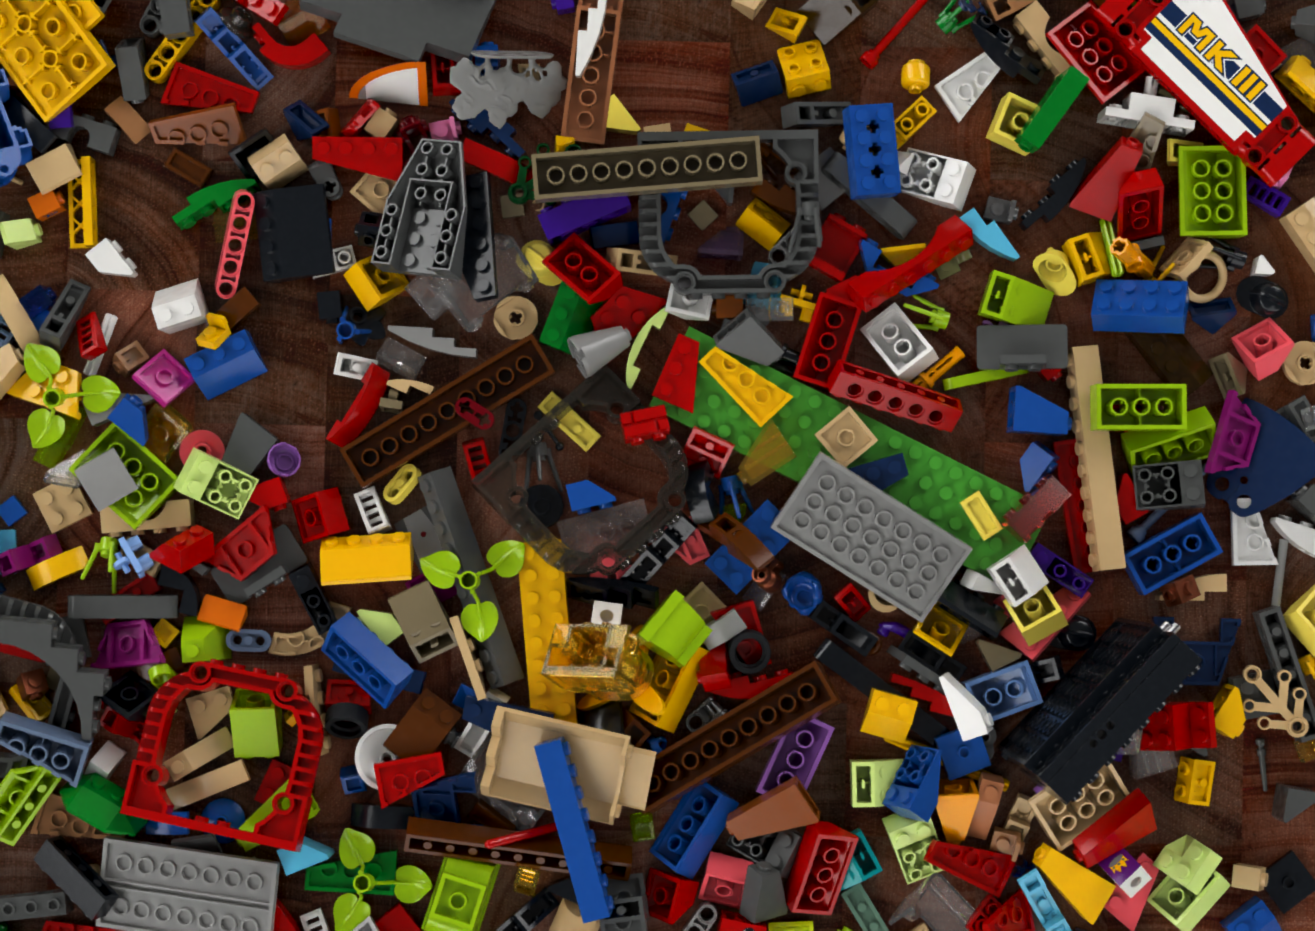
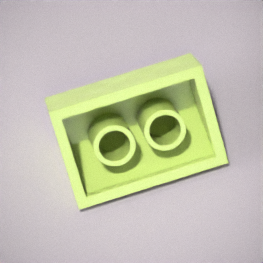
(1184, 907)

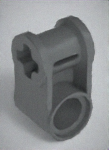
(325, 174)
(705, 712)

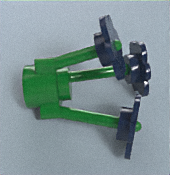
(947, 19)

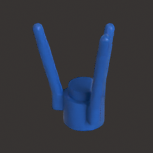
(347, 329)
(731, 487)

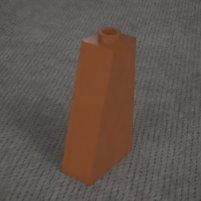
(774, 811)

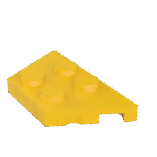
(65, 379)

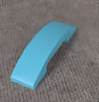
(1042, 902)

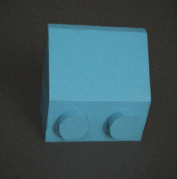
(311, 854)

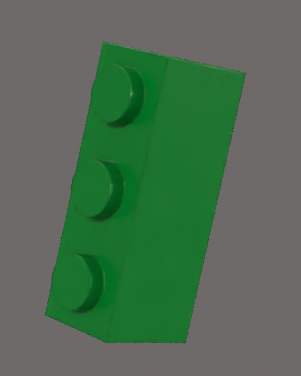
(567, 317)

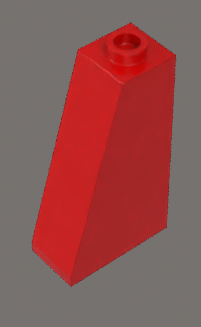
(1099, 190)
(1115, 830)

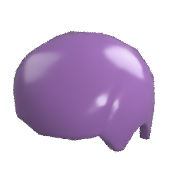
(283, 459)

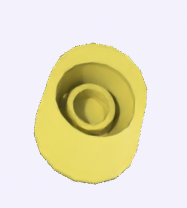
(535, 253)
(1055, 272)

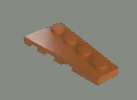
(204, 126)

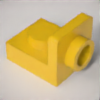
(215, 333)

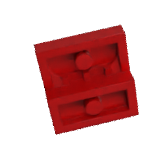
(706, 446)
(397, 919)

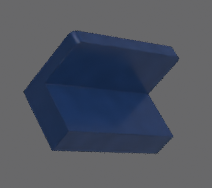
(757, 83)

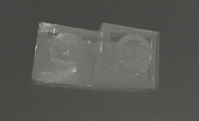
(771, 309)

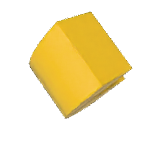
(57, 567)

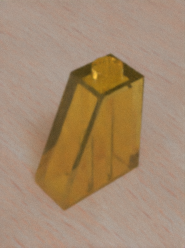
(765, 455)

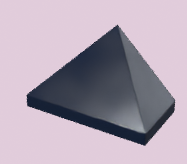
(304, 120)
(1212, 314)

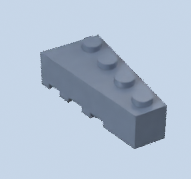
(46, 745)

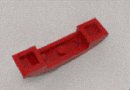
(362, 407)

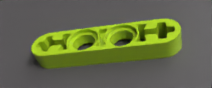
(978, 377)

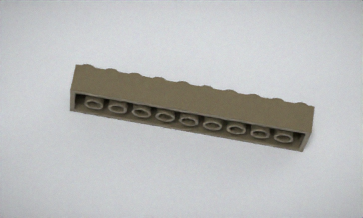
(647, 169)

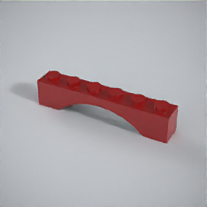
(877, 286)

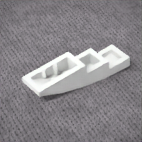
(588, 39)

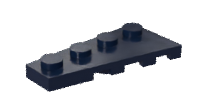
(483, 711)

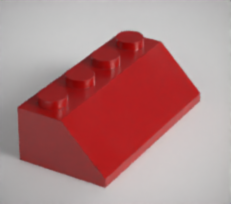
(826, 339)
(819, 868)

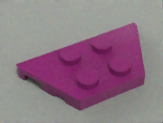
(1233, 437)
(129, 646)

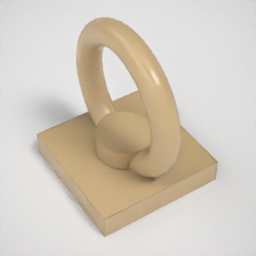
(1188, 259)

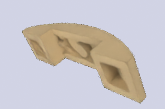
(16, 316)

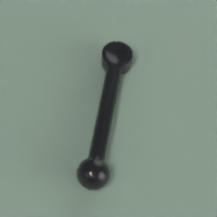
(559, 445)

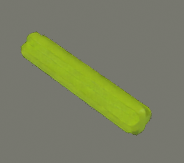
(1109, 235)

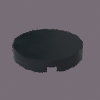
(545, 503)

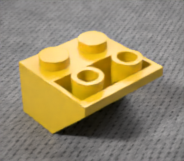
(1087, 257)

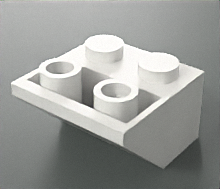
(1018, 576)

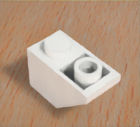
(109, 260)

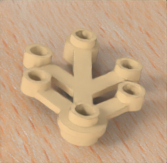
(1278, 703)

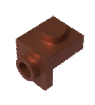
(1180, 591)

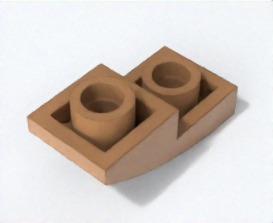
(127, 119)

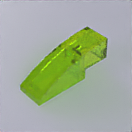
(54, 453)

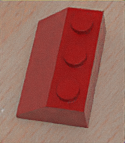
(1140, 205)
(584, 270)

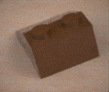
(422, 726)

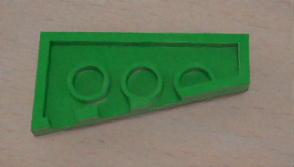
(338, 878)

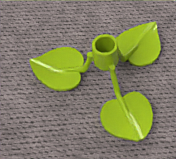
(45, 426)
(442, 568)
(354, 851)

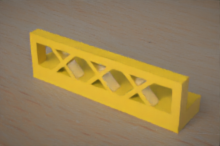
(88, 203)

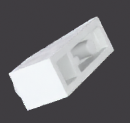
(967, 710)

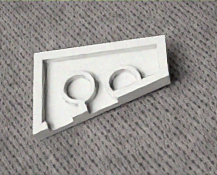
(966, 85)
(1249, 539)

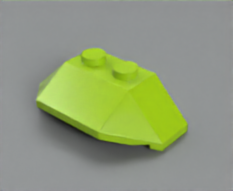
(21, 797)

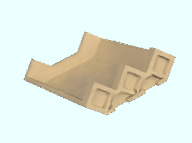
(606, 764)

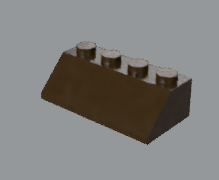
(1172, 358)

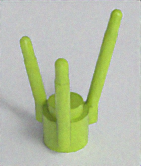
(938, 317)
(107, 547)

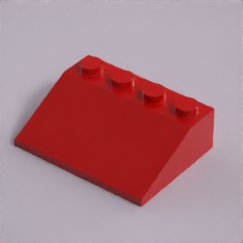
(1095, 52)

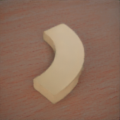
(304, 641)

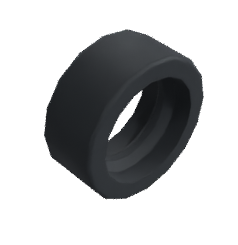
(749, 668)
(356, 723)

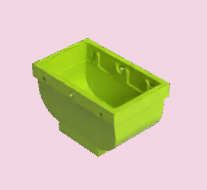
(674, 630)
(460, 895)

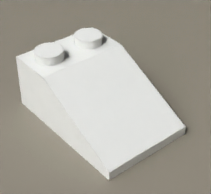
(899, 343)

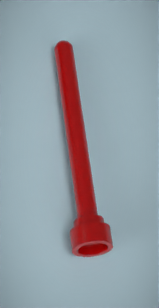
(871, 57)
(521, 835)

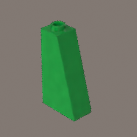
(1051, 109)

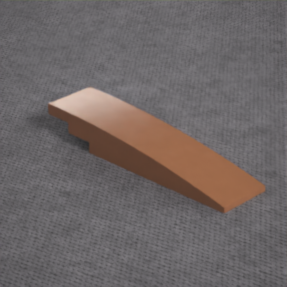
(589, 96)

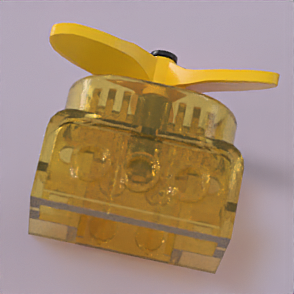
(603, 663)

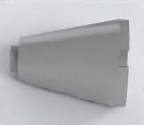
(598, 348)

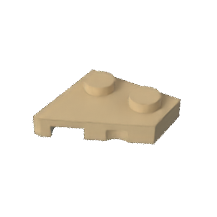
(209, 709)

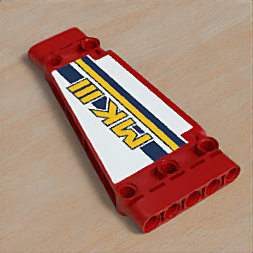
(1215, 75)

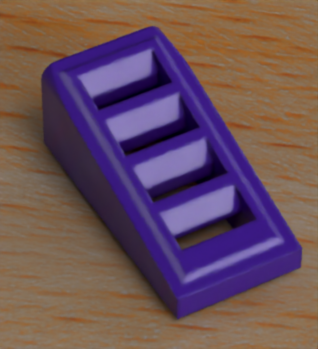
(1276, 194)

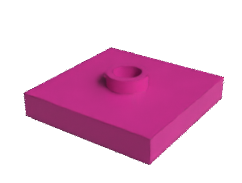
(163, 378)

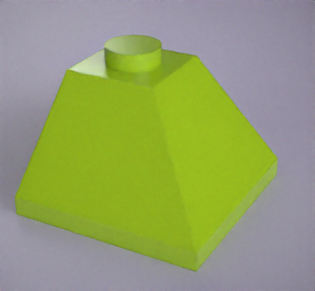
(203, 641)

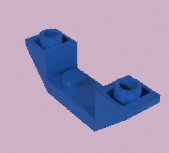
(870, 254)

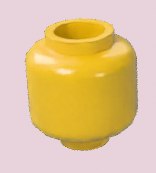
(915, 76)

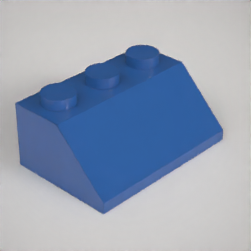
(227, 366)

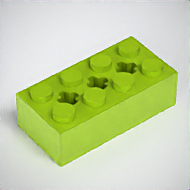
(1149, 396)

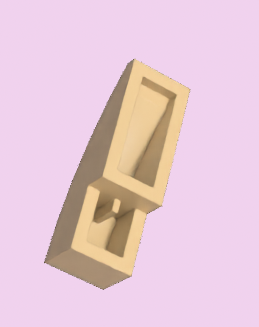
(1206, 583)

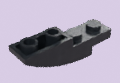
(997, 45)
(1060, 190)

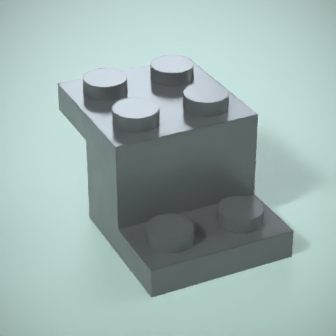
(630, 905)

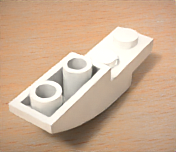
(1299, 535)

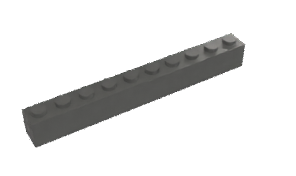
(457, 536)

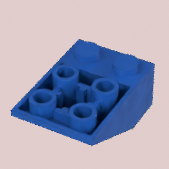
(916, 784)

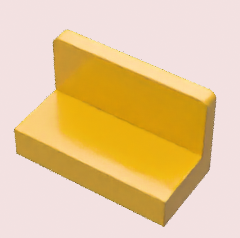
(762, 224)

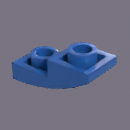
(159, 828)

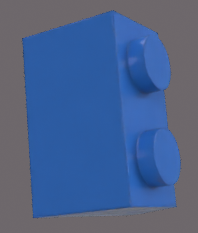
(1251, 917)

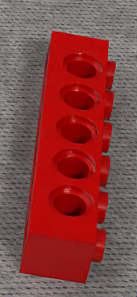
(945, 407)

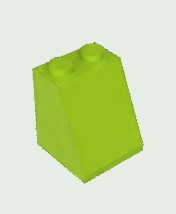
(255, 725)

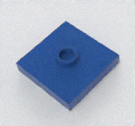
(961, 756)

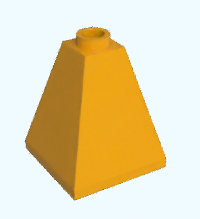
(956, 807)

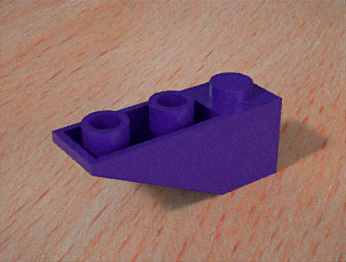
(1061, 570)

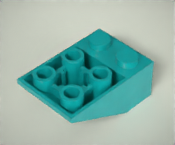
(863, 863)

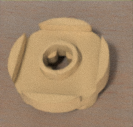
(503, 316)
(1291, 365)

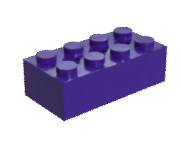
(580, 215)

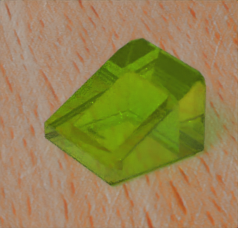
(642, 827)

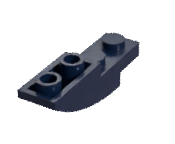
(504, 135)

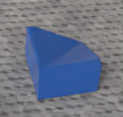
(463, 691)

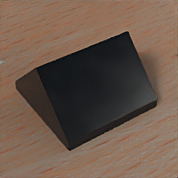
(248, 147)
(130, 697)

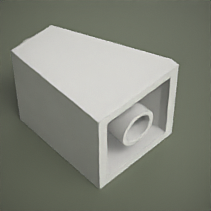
(180, 307)

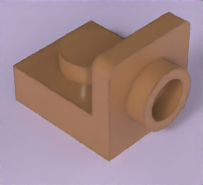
(129, 358)
(1007, 842)

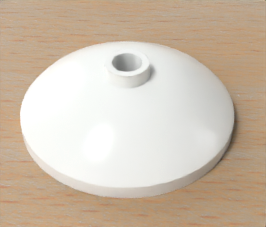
(371, 751)

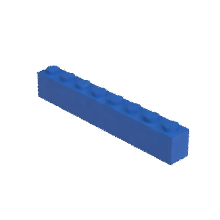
(574, 830)

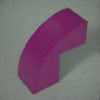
(28, 555)

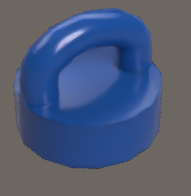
(653, 743)

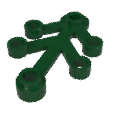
(527, 187)

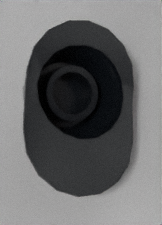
(1262, 297)
(1077, 635)

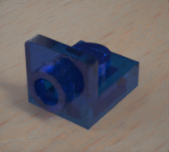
(38, 300)

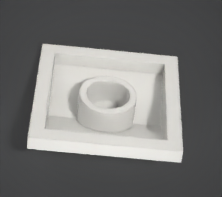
(686, 308)

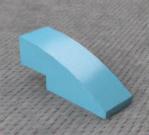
(989, 236)

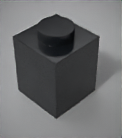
(330, 306)

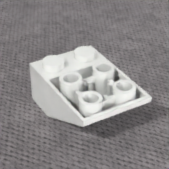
(938, 179)

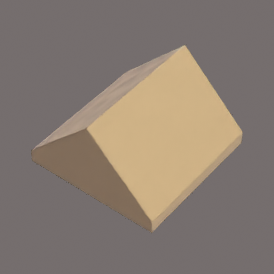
(54, 168)

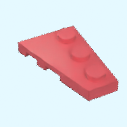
(1129, 909)

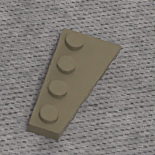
(1149, 133)

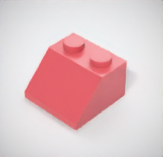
(724, 879)

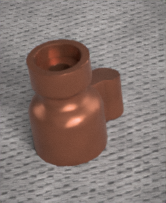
(769, 578)

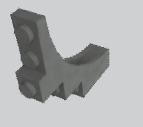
(66, 659)

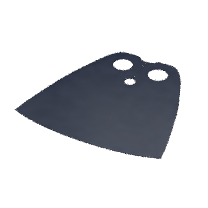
(1278, 466)

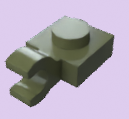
(952, 266)

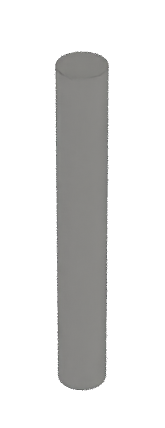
(1279, 572)

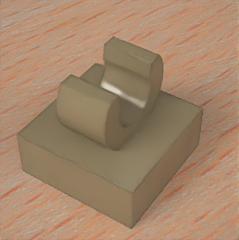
(392, 403)

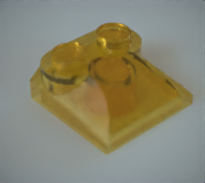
(166, 431)

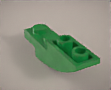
(208, 199)

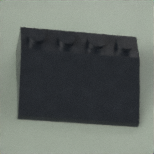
(294, 233)

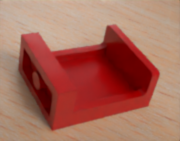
(838, 247)

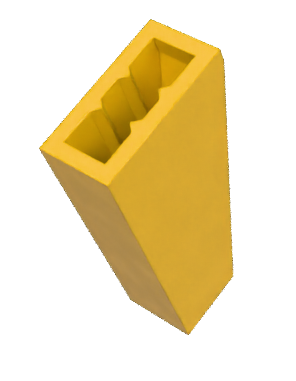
(1077, 884)

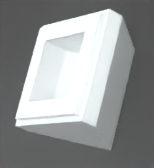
(1261, 267)

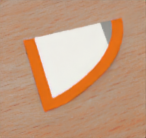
(395, 83)

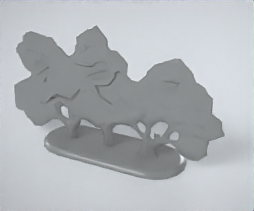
(503, 89)

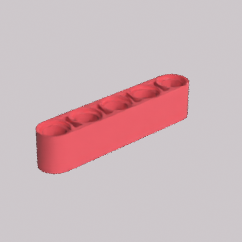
(235, 255)

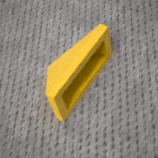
(901, 254)

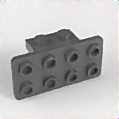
(1022, 347)
(287, 559)

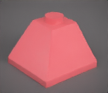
(1263, 348)

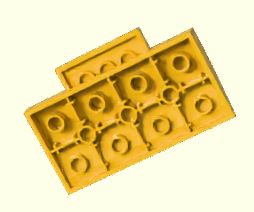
(52, 51)

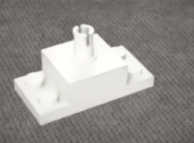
(1136, 104)

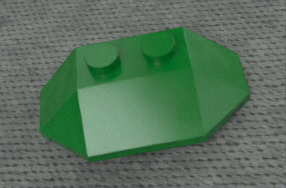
(99, 804)

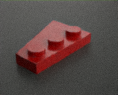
(679, 374)

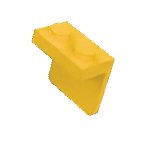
(804, 68)

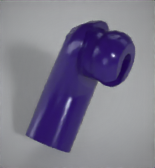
(895, 627)

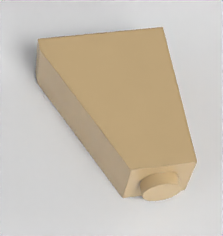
(10, 367)

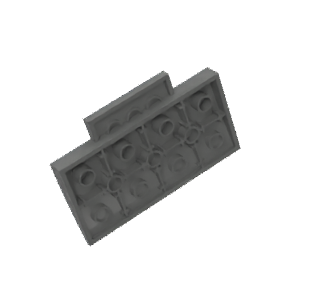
(408, 26)

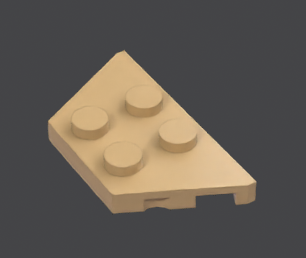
(472, 663)

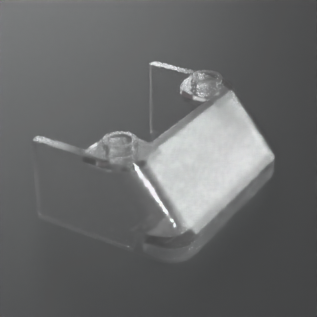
(936, 904)

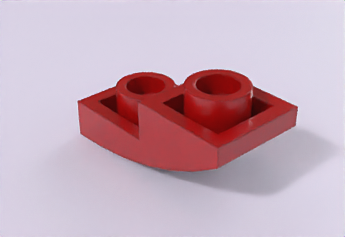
(982, 913)

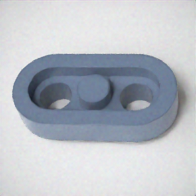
(249, 640)

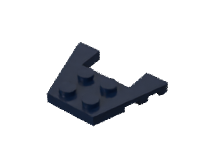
(1213, 653)
(439, 798)

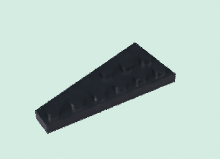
(479, 246)

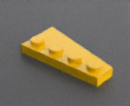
(749, 390)

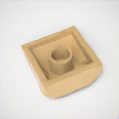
(569, 919)

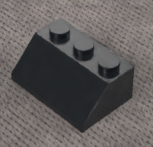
(972, 609)

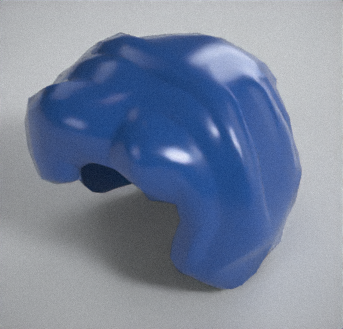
(803, 592)

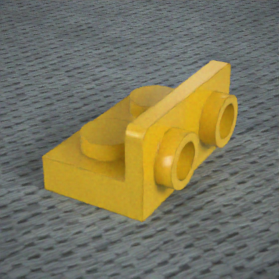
(1194, 781)

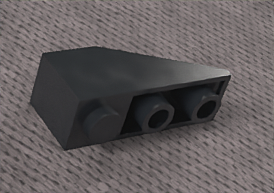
(313, 597)

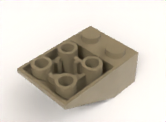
(423, 621)

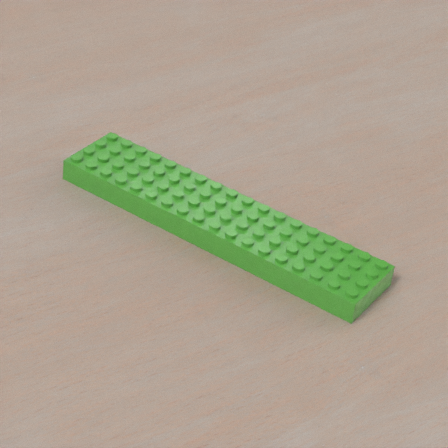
(933, 481)

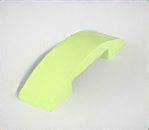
(656, 322)

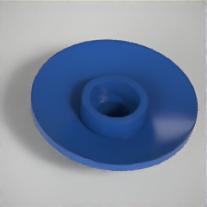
(225, 809)

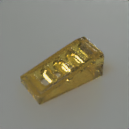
(526, 881)

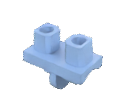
(139, 564)

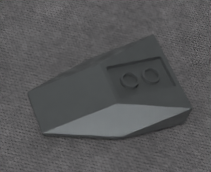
(426, 214)

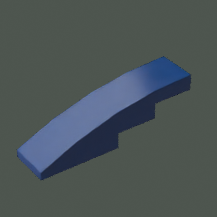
(233, 48)

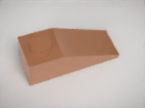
(990, 790)

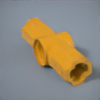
(1132, 257)

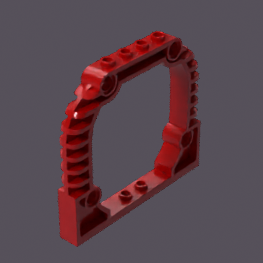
(281, 827)

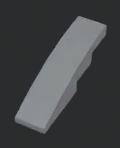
(425, 338)

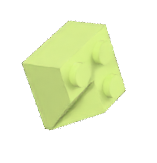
(1188, 862)

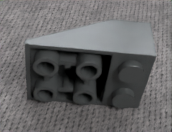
(1169, 485)
(776, 848)

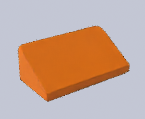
(222, 613)

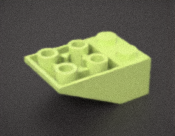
(215, 483)
(871, 780)
(910, 844)

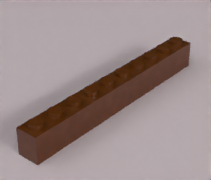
(539, 852)

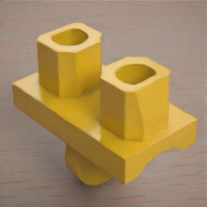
(807, 307)

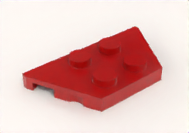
(627, 309)
(246, 546)

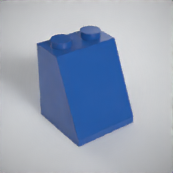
(1035, 415)

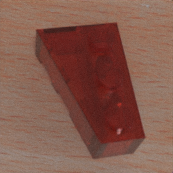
(1035, 508)

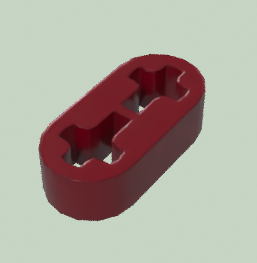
(477, 409)

